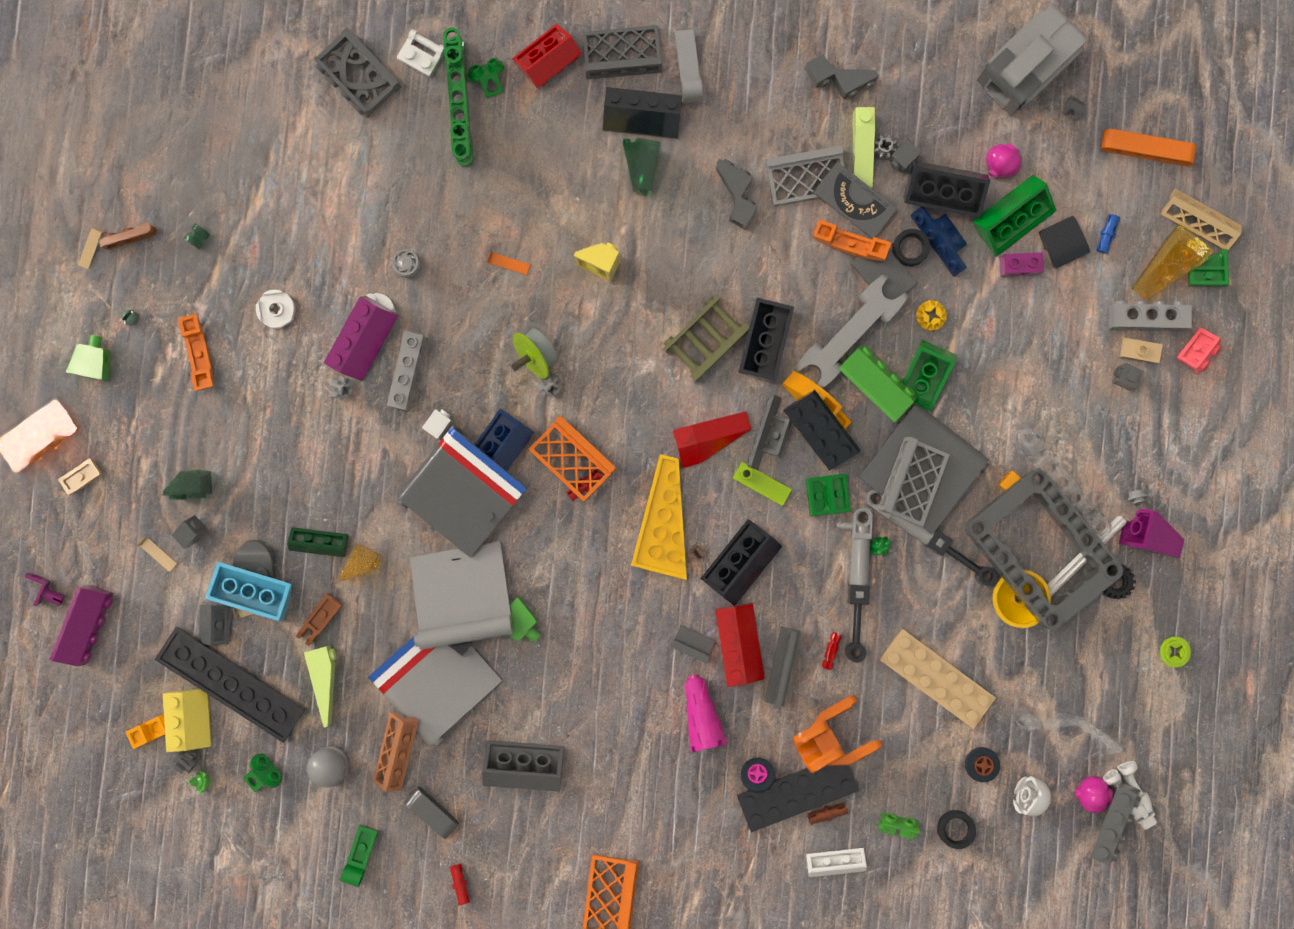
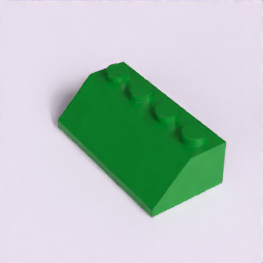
(1015, 215)

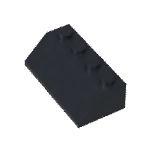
(642, 112)
(766, 340)
(741, 562)

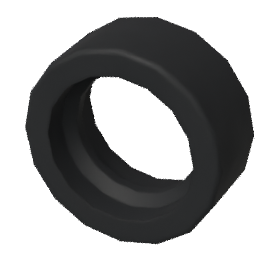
(911, 233)
(969, 838)

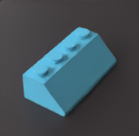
(249, 591)

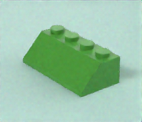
(878, 382)

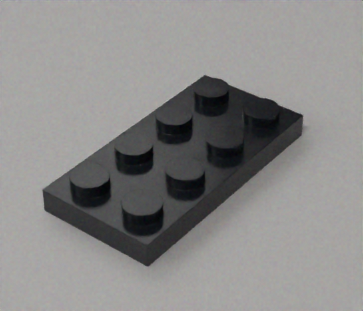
(822, 430)

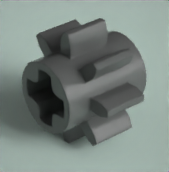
(185, 761)

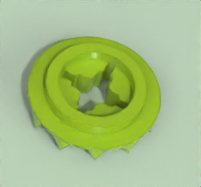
(1184, 652)

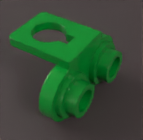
(485, 73)
(264, 772)

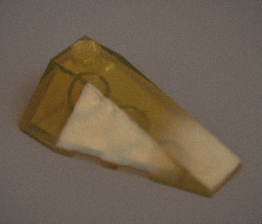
(1173, 260)

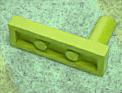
(762, 484)

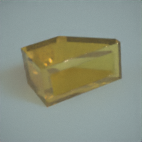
(360, 562)

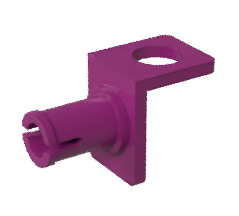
(45, 593)

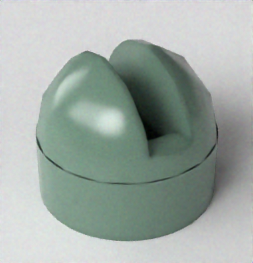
(132, 319)

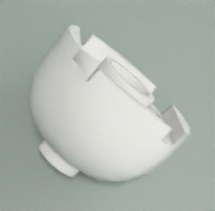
(1032, 796)

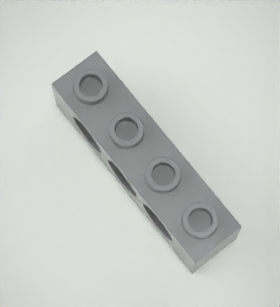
(1180, 316)
(406, 371)

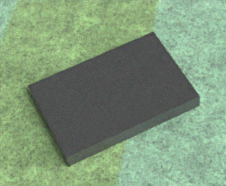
(898, 277)

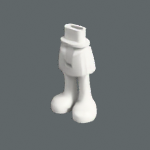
(1144, 813)

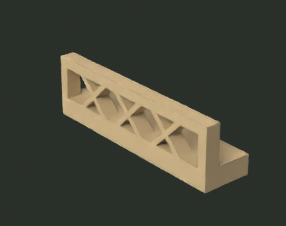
(1204, 213)

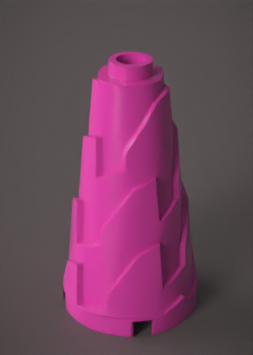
(703, 722)

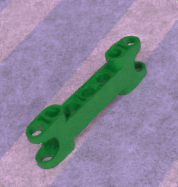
(456, 66)

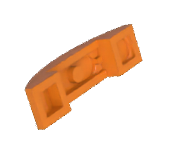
(851, 243)
(198, 352)

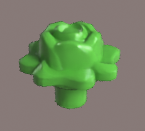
(201, 781)

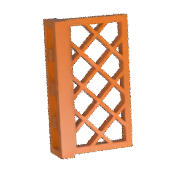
(582, 446)
(628, 892)

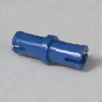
(1108, 234)

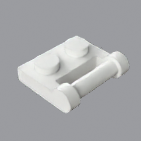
(419, 59)

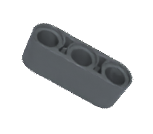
(431, 812)

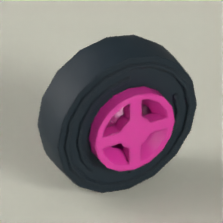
(758, 768)

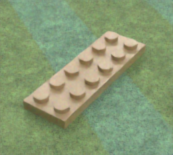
(937, 678)

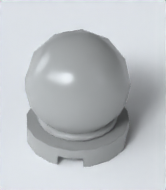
(327, 766)

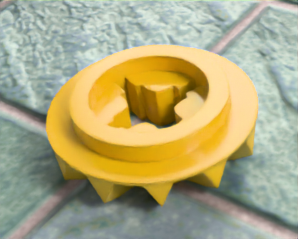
(923, 318)

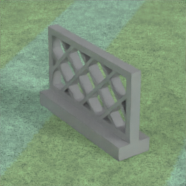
(798, 160)
(900, 472)

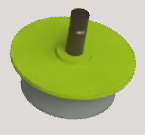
(534, 352)

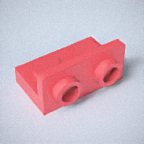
(1200, 350)

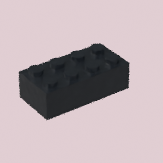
(946, 188)

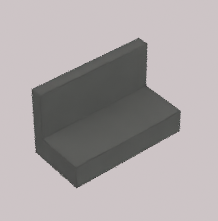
(213, 624)
(693, 643)

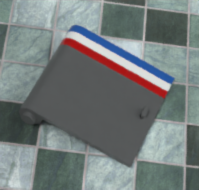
(460, 490)

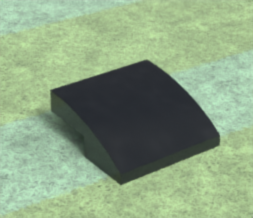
(1064, 242)

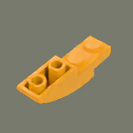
(800, 385)

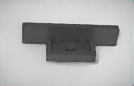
(771, 435)

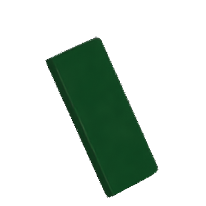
(317, 542)

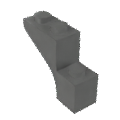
(846, 80)
(737, 183)

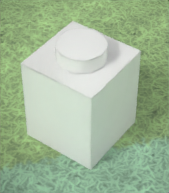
(438, 423)

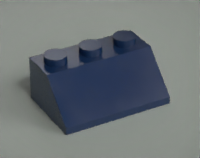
(504, 439)

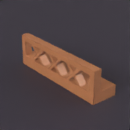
(398, 754)

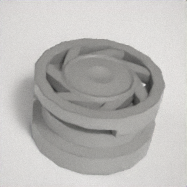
(406, 263)

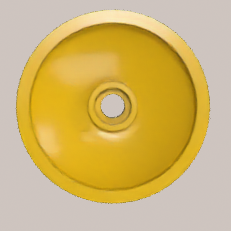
(1015, 612)

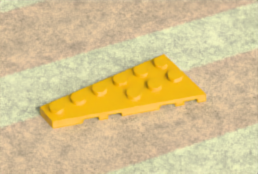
(661, 533)

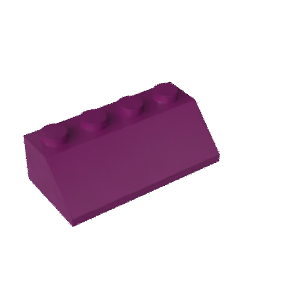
(361, 338)
(81, 625)

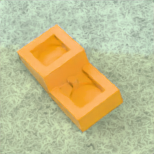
(146, 732)

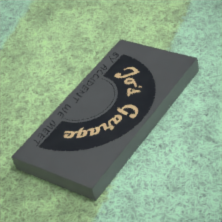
(855, 200)

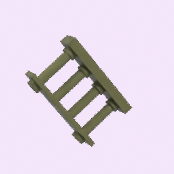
(723, 343)

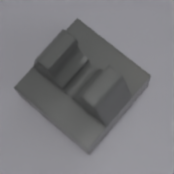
(1075, 104)

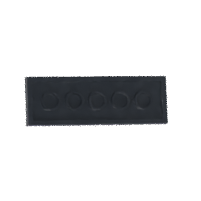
(796, 795)

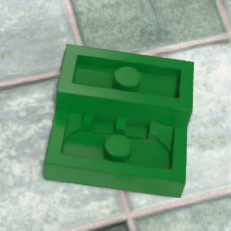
(828, 495)

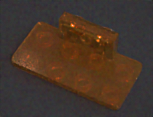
(37, 436)

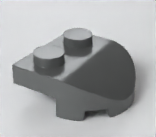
(255, 557)

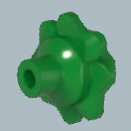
(880, 546)

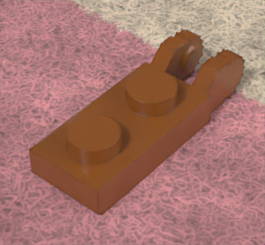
(320, 617)

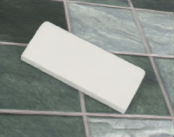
(836, 862)

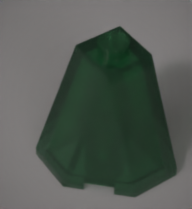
(642, 163)

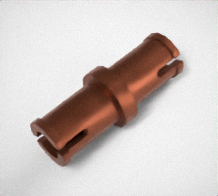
(827, 813)

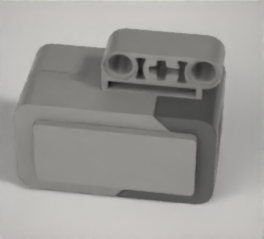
(1031, 59)

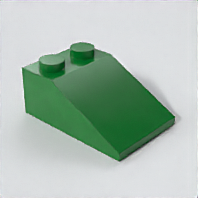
(928, 373)

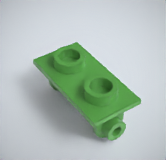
(907, 827)

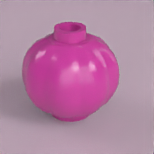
(1003, 161)
(1094, 794)

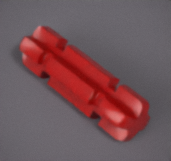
(831, 651)

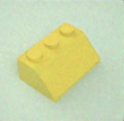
(599, 260)
(186, 720)

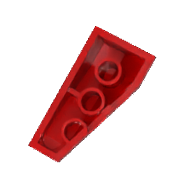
(704, 439)

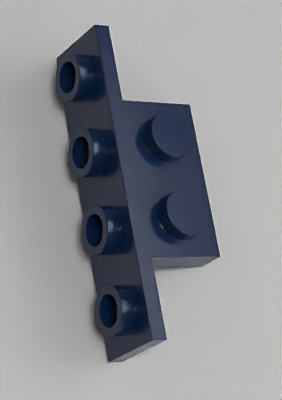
(943, 238)

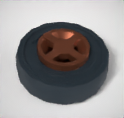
(985, 770)

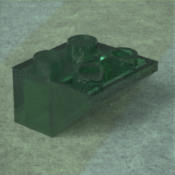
(189, 483)

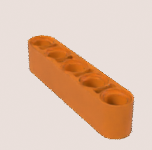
(1148, 147)

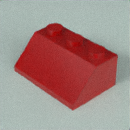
(547, 56)

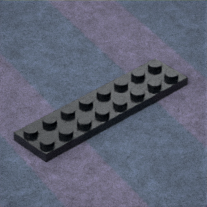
(230, 684)

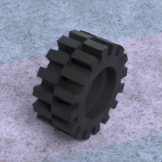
(1126, 587)

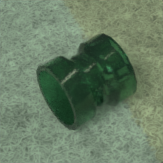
(196, 236)

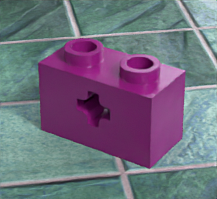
(1021, 264)

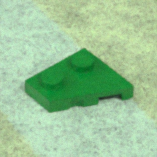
(1212, 272)

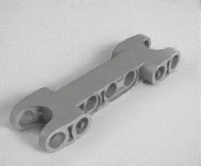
(874, 307)

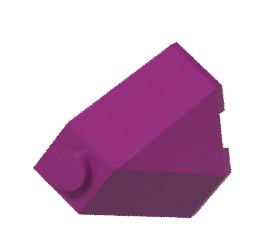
(1152, 534)

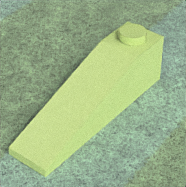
(864, 143)
(322, 673)

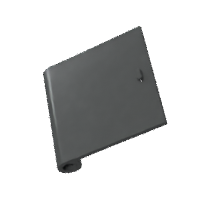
(959, 473)

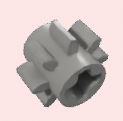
(886, 142)
(550, 385)
(341, 388)

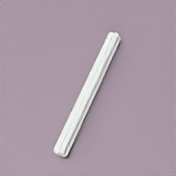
(1059, 580)

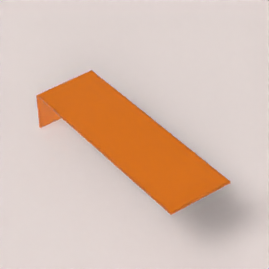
(508, 263)

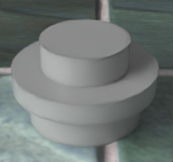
(1137, 496)

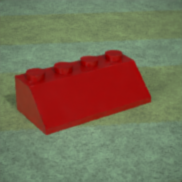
(739, 644)

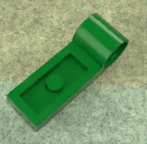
(359, 856)

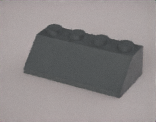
(523, 766)

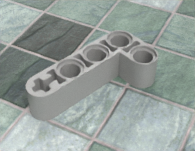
(688, 66)

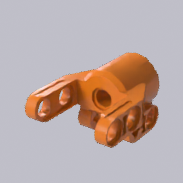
(819, 745)

